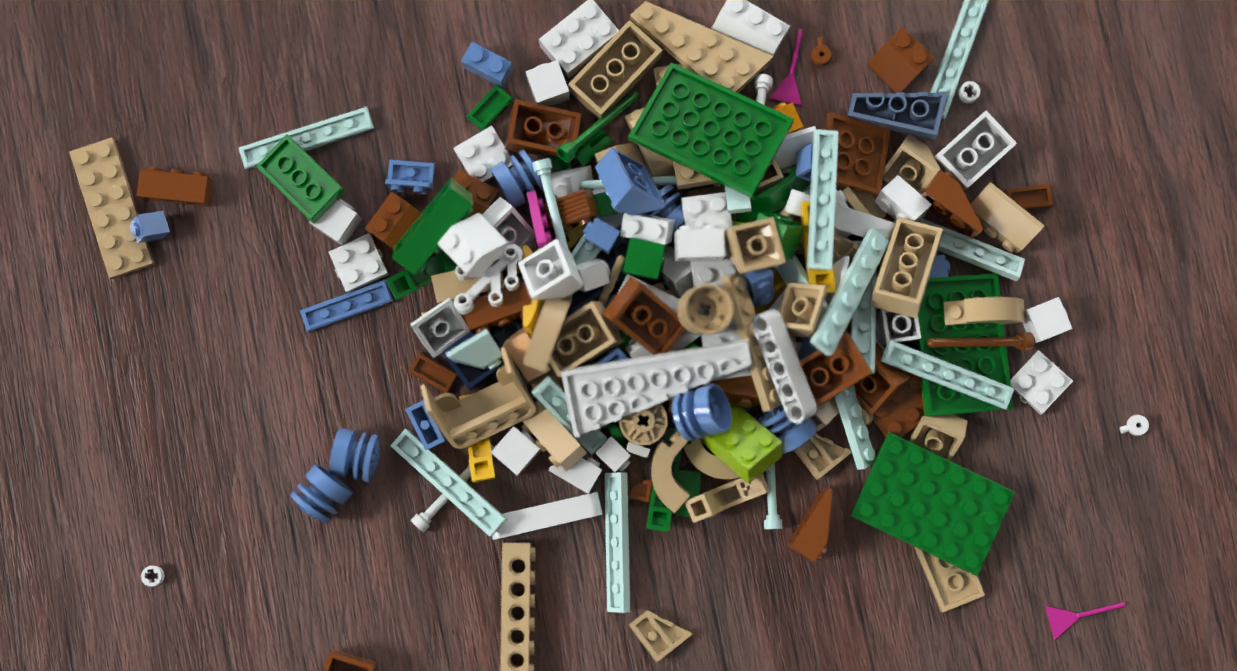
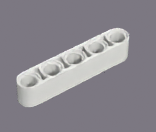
(845, 218)
(784, 366)
(549, 515)

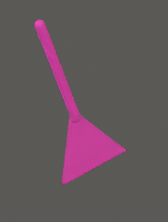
(788, 89)
(1061, 619)

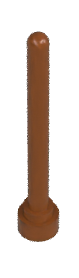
(1023, 341)

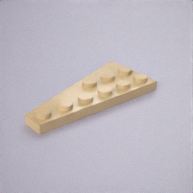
(701, 48)

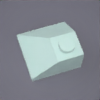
(478, 352)

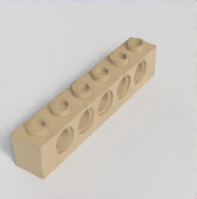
(510, 552)

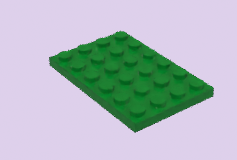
(711, 129)
(985, 361)
(932, 504)

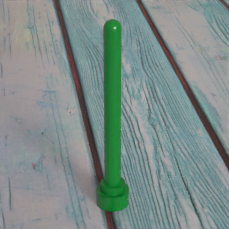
(568, 150)

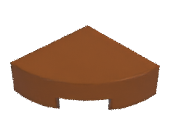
(641, 491)

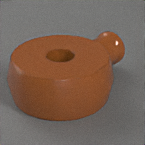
(821, 49)

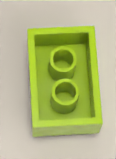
(746, 446)

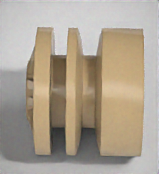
(718, 310)
(645, 435)

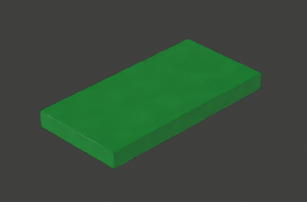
(300, 178)

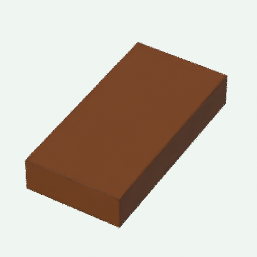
(1032, 196)
(433, 373)

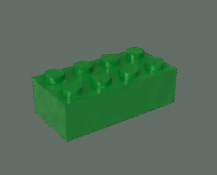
(433, 223)

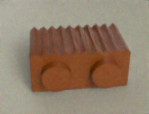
(575, 209)

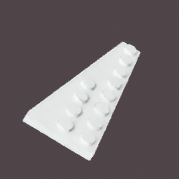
(621, 387)

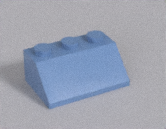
(628, 184)

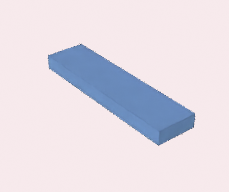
(346, 306)

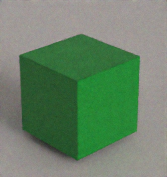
(788, 232)
(643, 259)

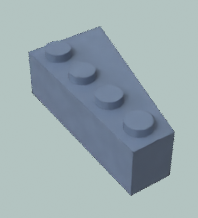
(900, 111)

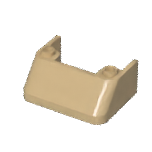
(485, 411)

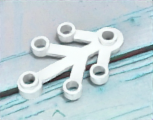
(492, 276)

